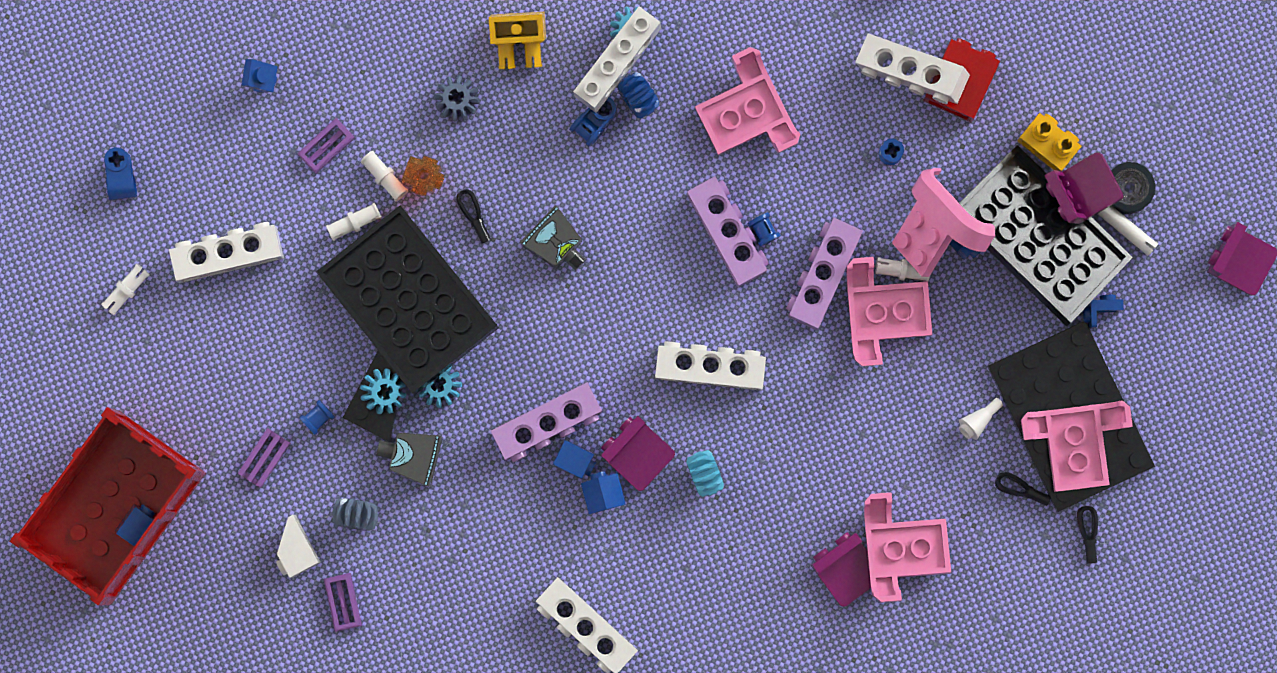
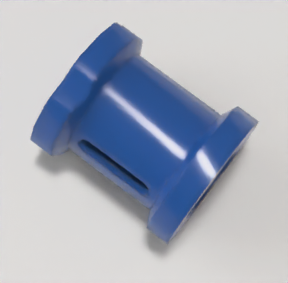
(887, 159)
(764, 229)
(317, 417)

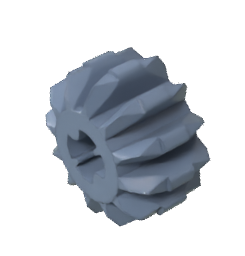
(452, 106)
(355, 514)

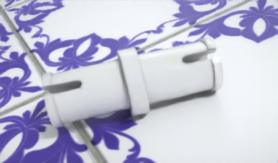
(384, 176)
(353, 221)
(900, 269)
(125, 289)

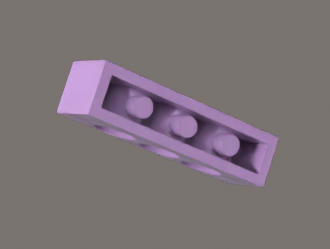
(741, 271)
(813, 314)
(506, 434)

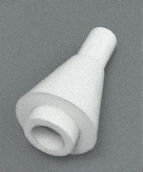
(974, 423)

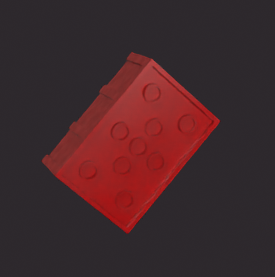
(105, 478)

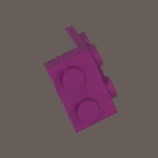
(1084, 188)
(1242, 259)
(637, 453)
(844, 569)

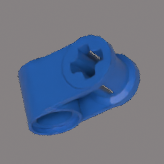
(594, 123)
(119, 180)

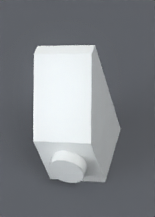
(295, 550)

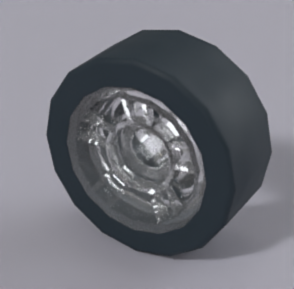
(1143, 189)

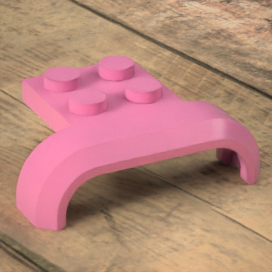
(748, 109)
(935, 222)
(883, 311)
(1077, 441)
(901, 548)

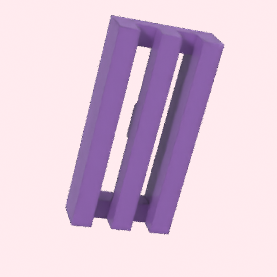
(309, 161)
(251, 477)
(337, 627)

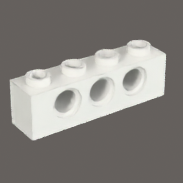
(877, 50)
(617, 59)
(184, 251)
(751, 379)
(560, 592)

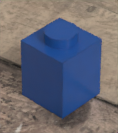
(575, 460)
(602, 492)
(135, 523)

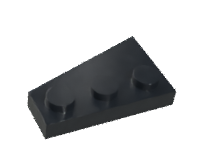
(368, 419)

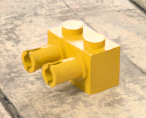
(515, 28)
(1049, 142)

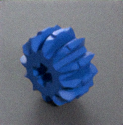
(638, 95)

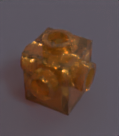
(417, 167)

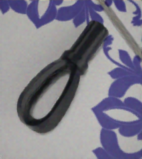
(478, 222)
(1029, 493)
(1090, 542)

